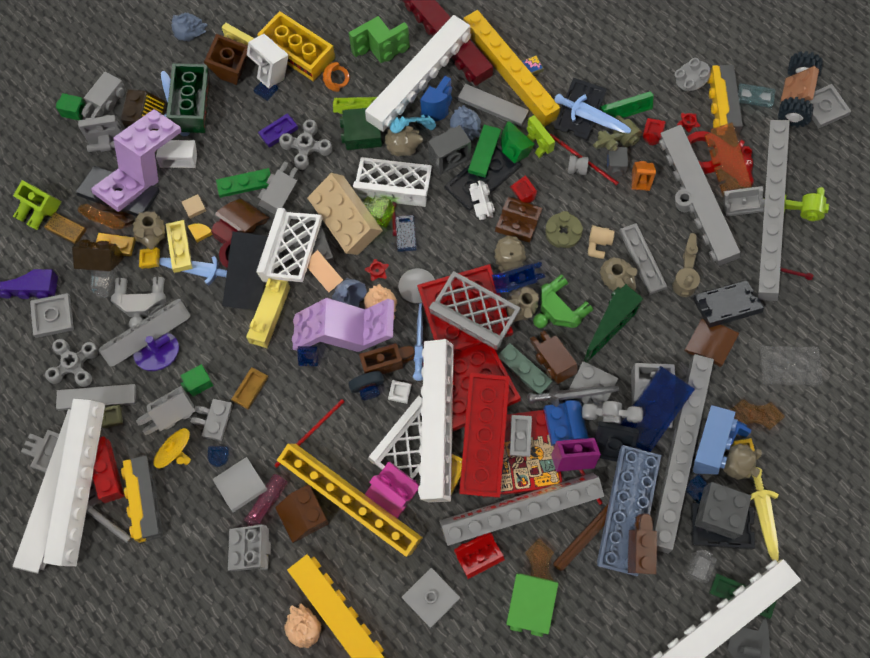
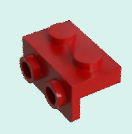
(478, 555)

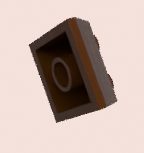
(227, 58)
(301, 513)

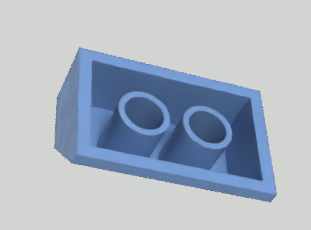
(715, 441)

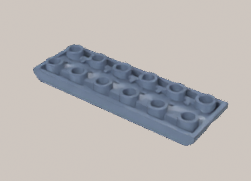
(629, 497)

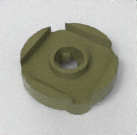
(563, 220)

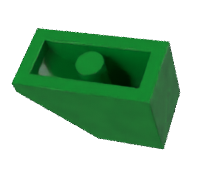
(515, 143)

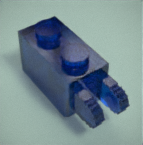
(517, 277)

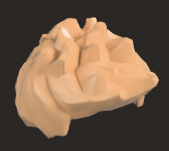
(378, 294)
(302, 627)

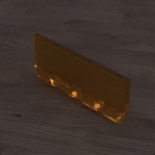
(730, 156)

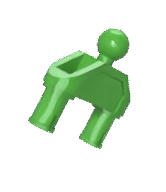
(556, 310)

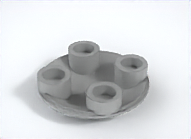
(692, 75)
(409, 282)

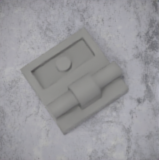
(100, 132)
(249, 548)

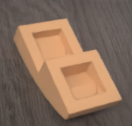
(324, 271)

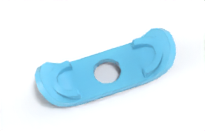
(399, 123)

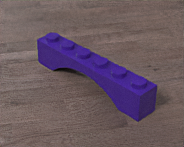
(36, 283)

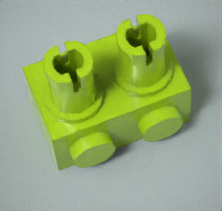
(34, 198)

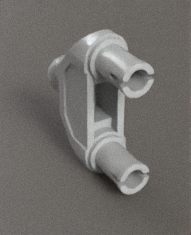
(138, 304)

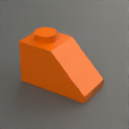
(643, 175)

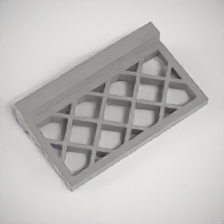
(463, 322)

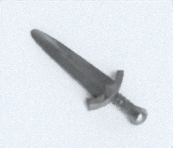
(556, 394)

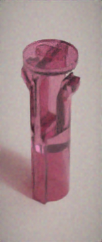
(265, 500)

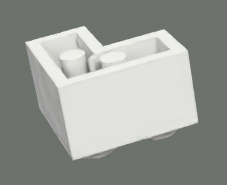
(270, 58)

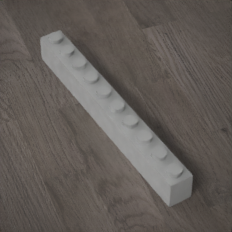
(774, 210)
(681, 454)

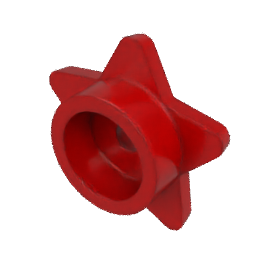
(688, 117)
(377, 265)

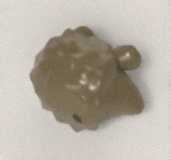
(404, 142)
(148, 229)
(509, 253)
(617, 273)
(524, 298)
(741, 462)

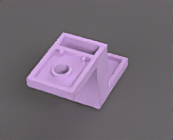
(136, 159)
(343, 325)

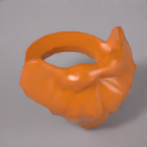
(327, 76)

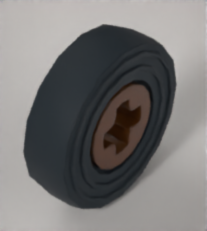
(369, 379)

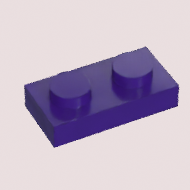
(272, 133)

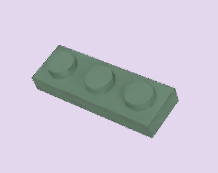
(524, 369)

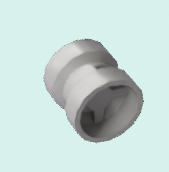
(578, 165)

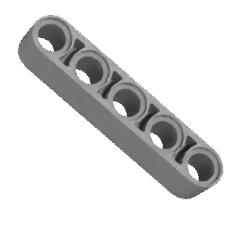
(134, 338)

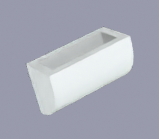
(177, 154)

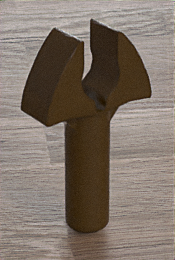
(121, 215)

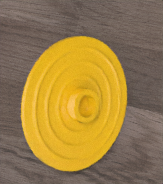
(173, 449)

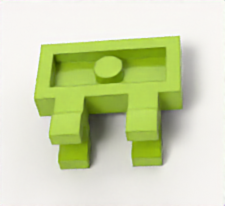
(538, 132)

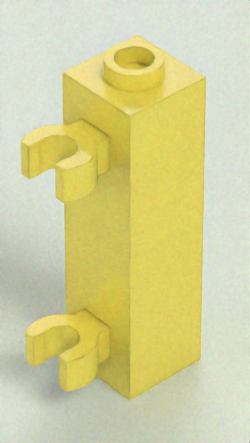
(268, 312)

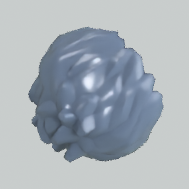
(187, 26)
(467, 120)
(350, 292)

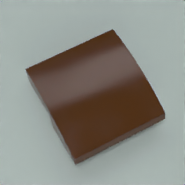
(242, 216)
(518, 219)
(712, 342)

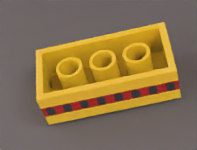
(305, 50)

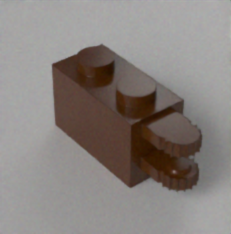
(554, 357)
(386, 358)
(642, 546)

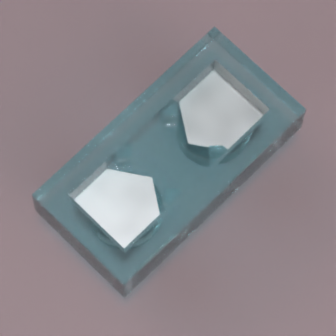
(756, 95)

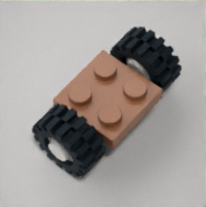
(800, 88)

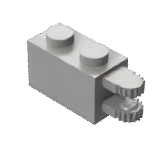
(103, 96)
(278, 190)
(167, 411)

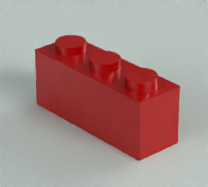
(106, 473)

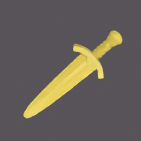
(765, 515)

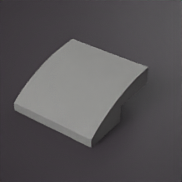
(239, 484)

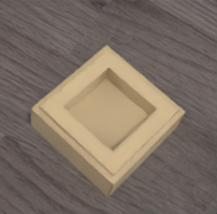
(193, 206)

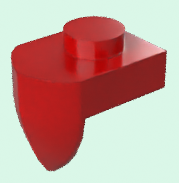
(653, 131)
(524, 190)

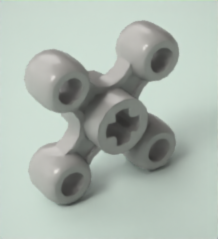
(301, 160)
(68, 364)
(612, 412)

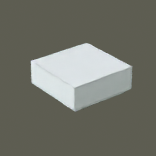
(399, 391)

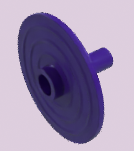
(157, 353)

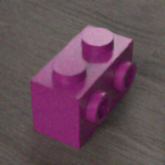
(575, 454)

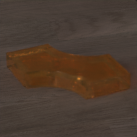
(101, 217)
(765, 415)
(539, 557)

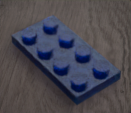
(660, 405)

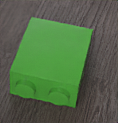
(532, 604)

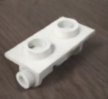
(481, 192)

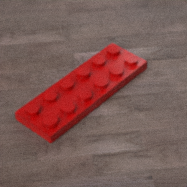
(484, 435)

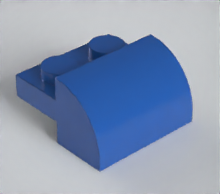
(436, 101)
(565, 422)

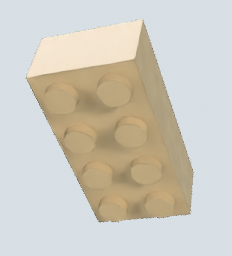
(344, 214)

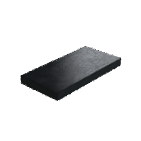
(499, 170)
(137, 206)
(242, 283)

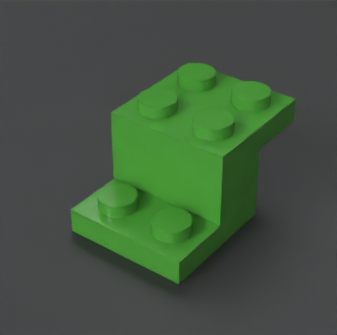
(379, 39)

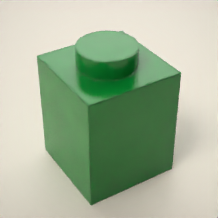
(70, 106)
(196, 380)

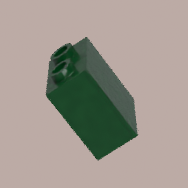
(357, 131)

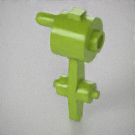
(812, 206)

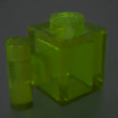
(380, 208)

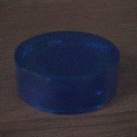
(369, 392)

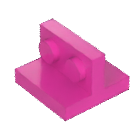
(392, 489)

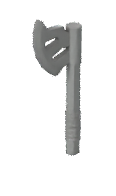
(103, 520)

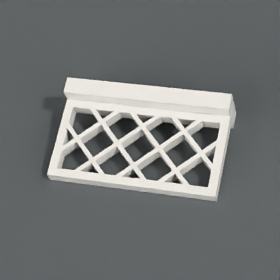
(401, 195)
(274, 246)
(394, 435)

